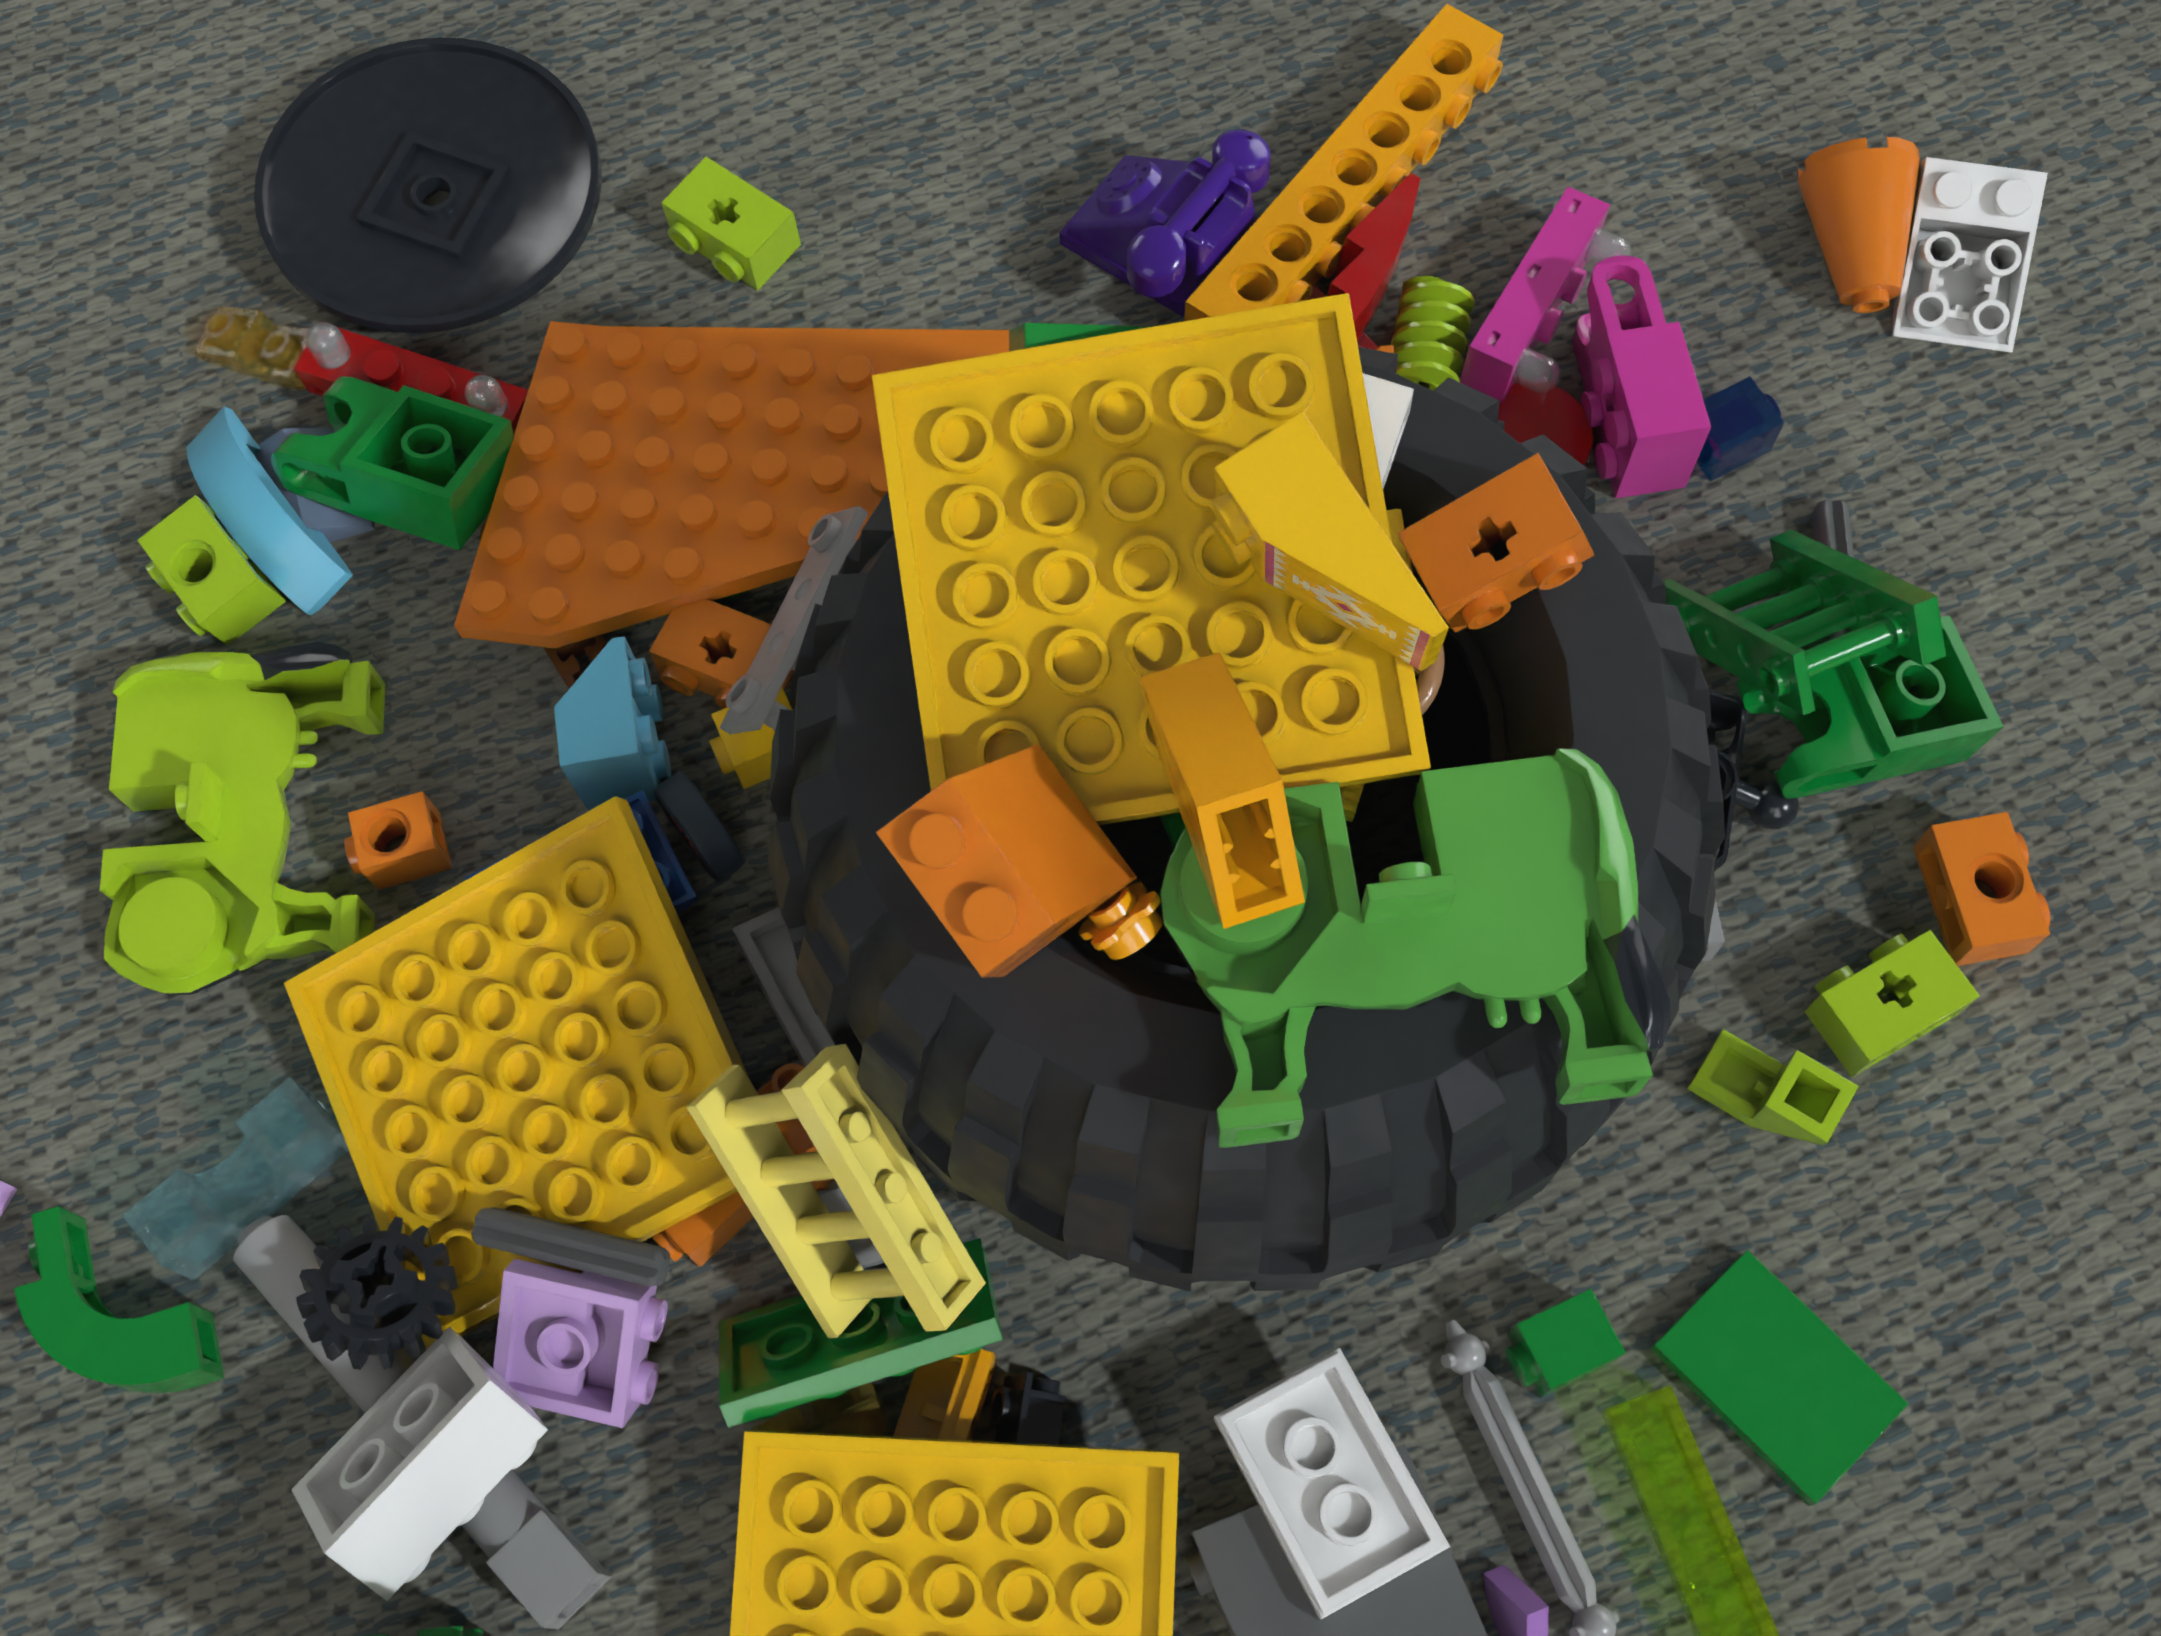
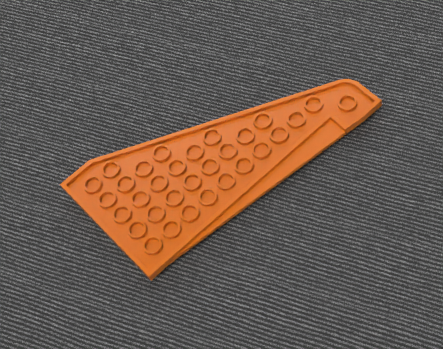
(681, 468)

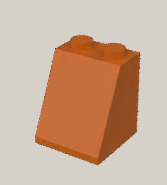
(1006, 858)

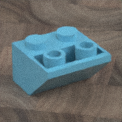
(609, 728)

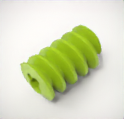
(1431, 330)

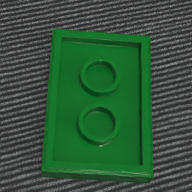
(1779, 1377)

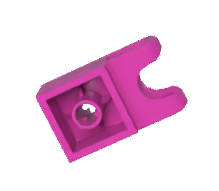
(1639, 381)

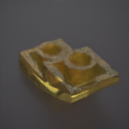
(253, 346)

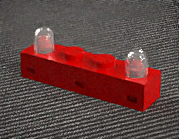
(339, 353)

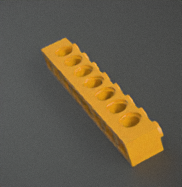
(1356, 169)

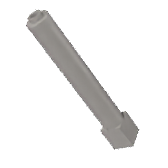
(522, 1538)

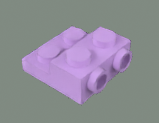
(578, 1341)

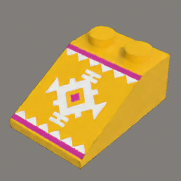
(1318, 542)

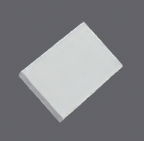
(1330, 1483)

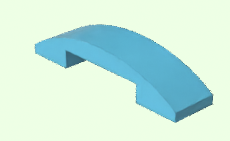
(260, 516)

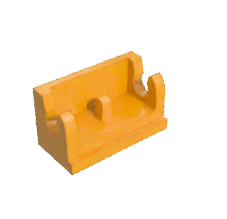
(947, 1397)

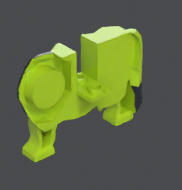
(220, 747)

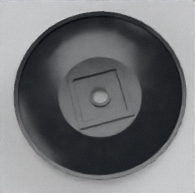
(413, 119)

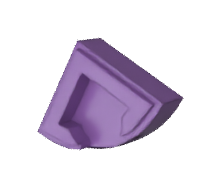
(1514, 1605)

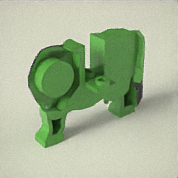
(1515, 902)

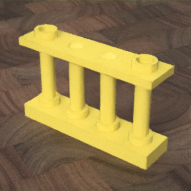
(874, 1174)

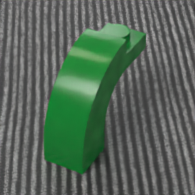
(75, 1328)

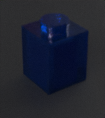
(1741, 430)

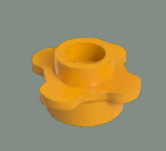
(1124, 922)

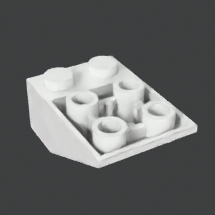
(1968, 254)

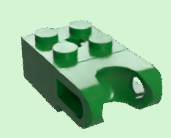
(400, 460)
(1883, 719)

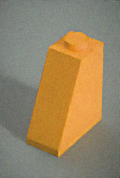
(1224, 789)

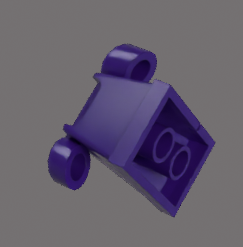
(1171, 220)

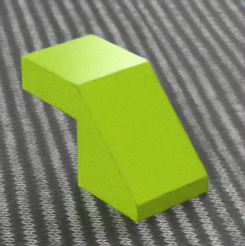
(1788, 1098)

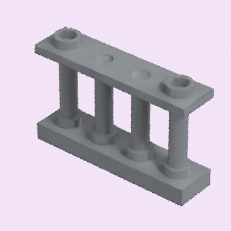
(754, 694)

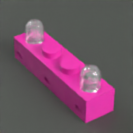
(1532, 298)

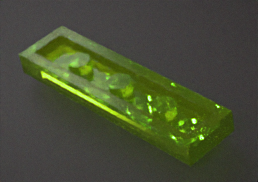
(1687, 1517)

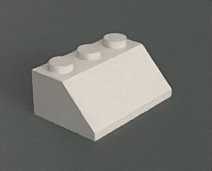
(417, 1465)

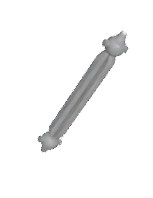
(1527, 1484)

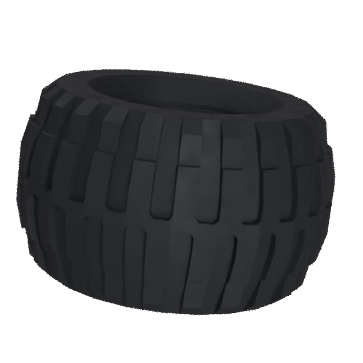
(1095, 1082)

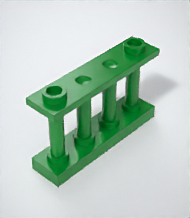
(1815, 578)

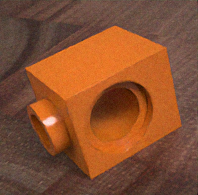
(419, 855)

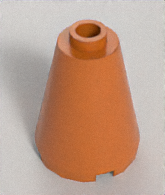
(1862, 216)

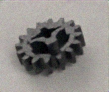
(394, 1312)

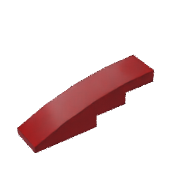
(1373, 253)

